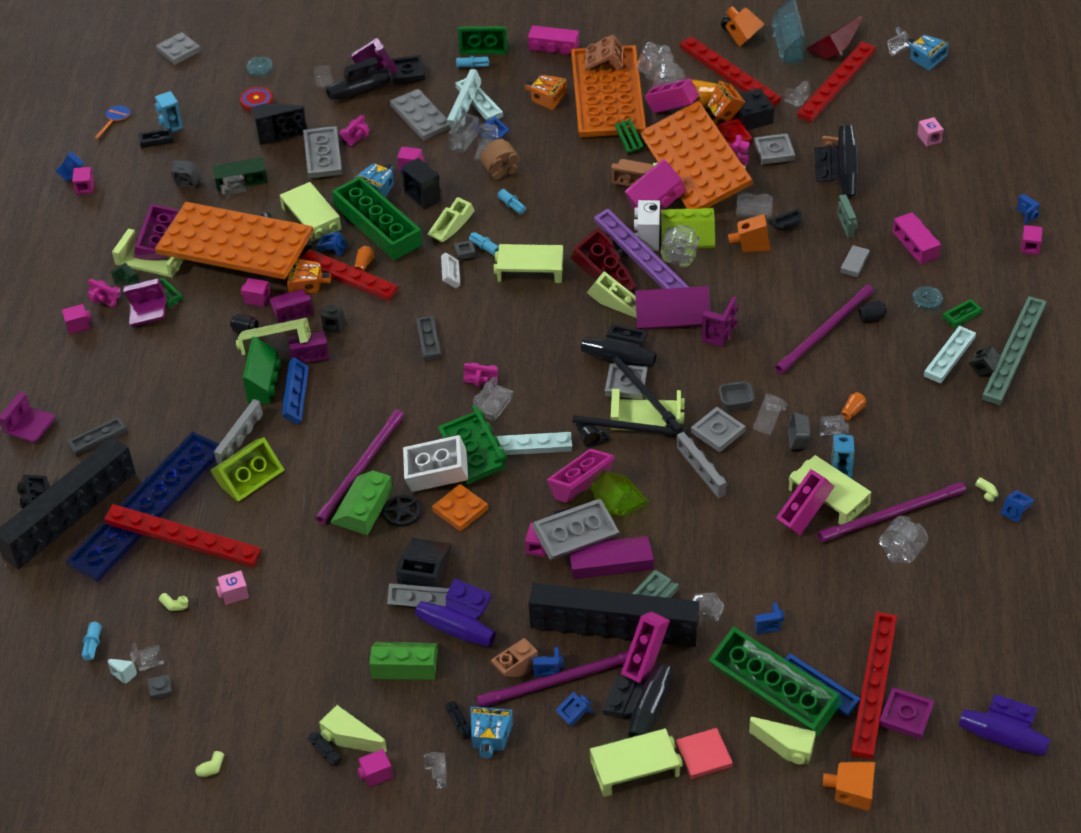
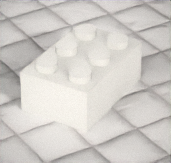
(435, 463)

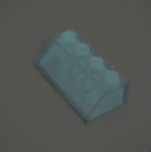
(789, 32)

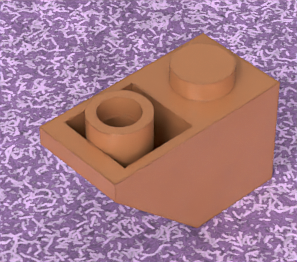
(516, 660)

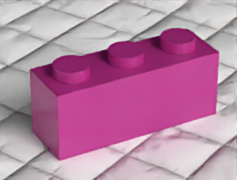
(553, 40)
(671, 96)
(916, 238)
(805, 502)
(645, 647)

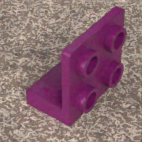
(375, 50)
(146, 301)
(292, 306)
(718, 327)
(310, 351)
(25, 421)

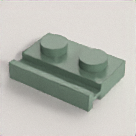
(847, 216)
(657, 585)

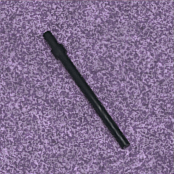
(667, 416)
(667, 430)

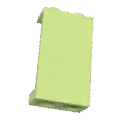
(311, 210)
(125, 250)
(529, 259)
(301, 325)
(642, 410)
(847, 496)
(634, 759)

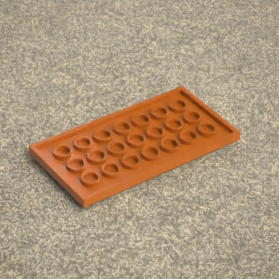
(607, 95)
(698, 156)
(234, 240)

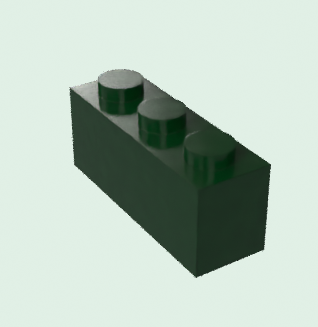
(252, 170)

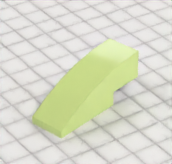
(451, 220)

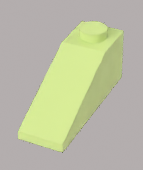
(613, 295)
(349, 732)
(788, 741)

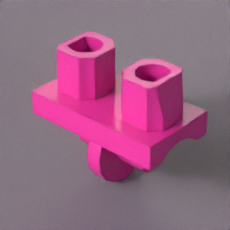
(356, 130)
(741, 147)
(101, 292)
(479, 374)

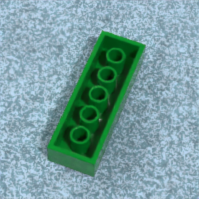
(377, 218)
(775, 681)

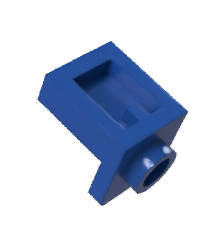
(502, 129)
(66, 169)
(1028, 207)
(332, 241)
(1015, 505)
(769, 621)
(547, 666)
(574, 708)

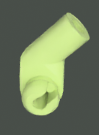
(987, 487)
(174, 605)
(211, 767)

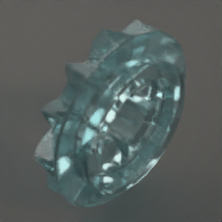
(255, 65)
(930, 292)

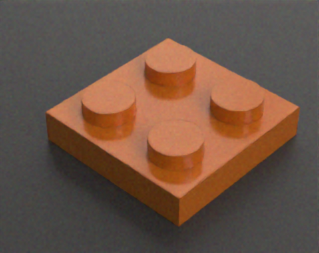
(460, 507)

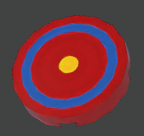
(255, 97)

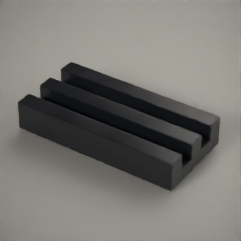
(156, 138)

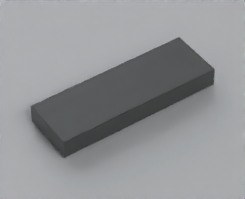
(428, 338)
(97, 436)

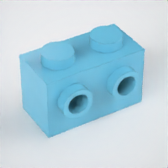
(168, 111)

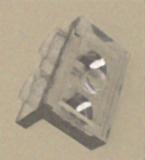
(754, 205)
(493, 399)

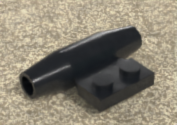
(358, 79)
(839, 161)
(621, 342)
(639, 700)

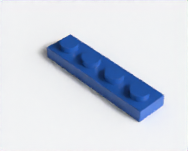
(295, 391)
(849, 700)

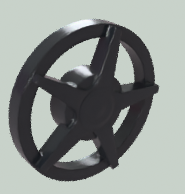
(402, 510)

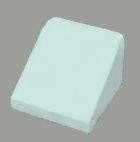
(122, 669)

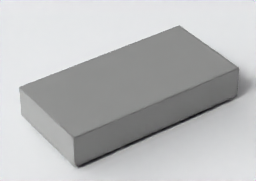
(854, 261)

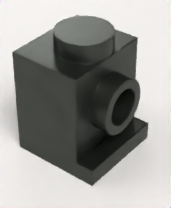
(332, 314)
(984, 357)

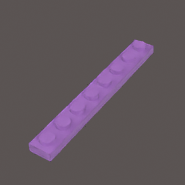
(638, 250)

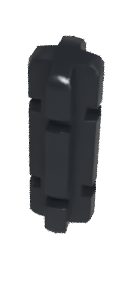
(458, 719)
(324, 748)

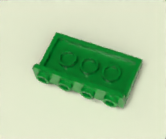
(481, 447)

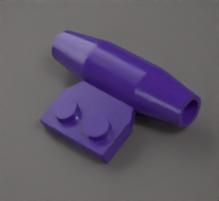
(459, 615)
(1007, 725)

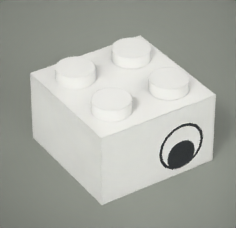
(648, 223)

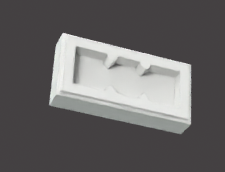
(450, 270)

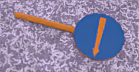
(115, 113)

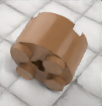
(499, 159)

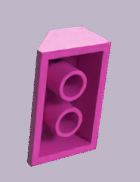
(657, 184)
(579, 474)

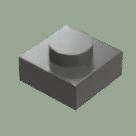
(464, 250)
(160, 687)

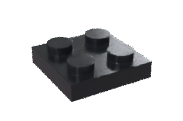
(409, 69)

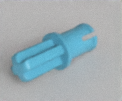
(472, 62)
(511, 201)
(484, 243)
(91, 640)

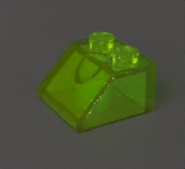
(617, 493)

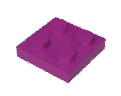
(906, 713)

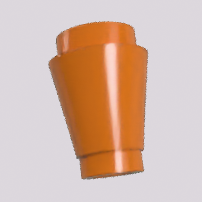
(364, 257)
(854, 404)

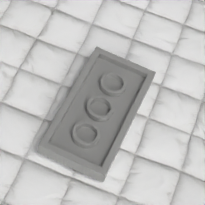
(420, 114)
(322, 152)
(575, 529)

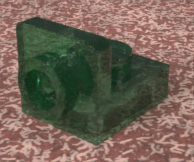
(126, 274)

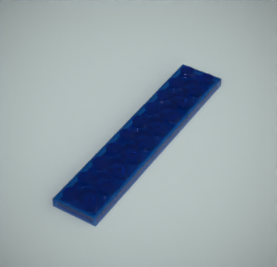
(151, 497)

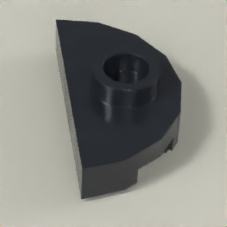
(786, 221)

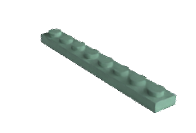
(1014, 350)

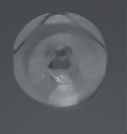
(652, 58)
(667, 74)
(680, 245)
(903, 540)

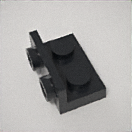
(30, 488)

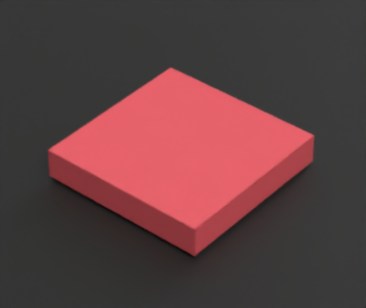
(704, 753)

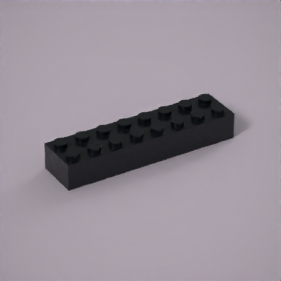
(65, 502)
(610, 613)

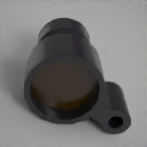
(591, 435)

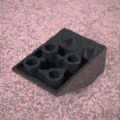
(278, 122)
(423, 563)

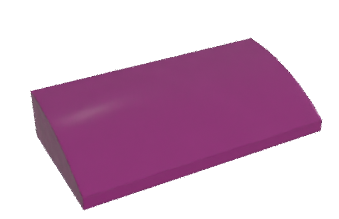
(154, 227)
(671, 307)
(612, 558)

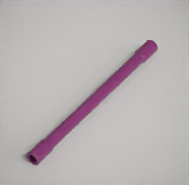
(789, 360)
(328, 509)
(836, 531)
(496, 696)

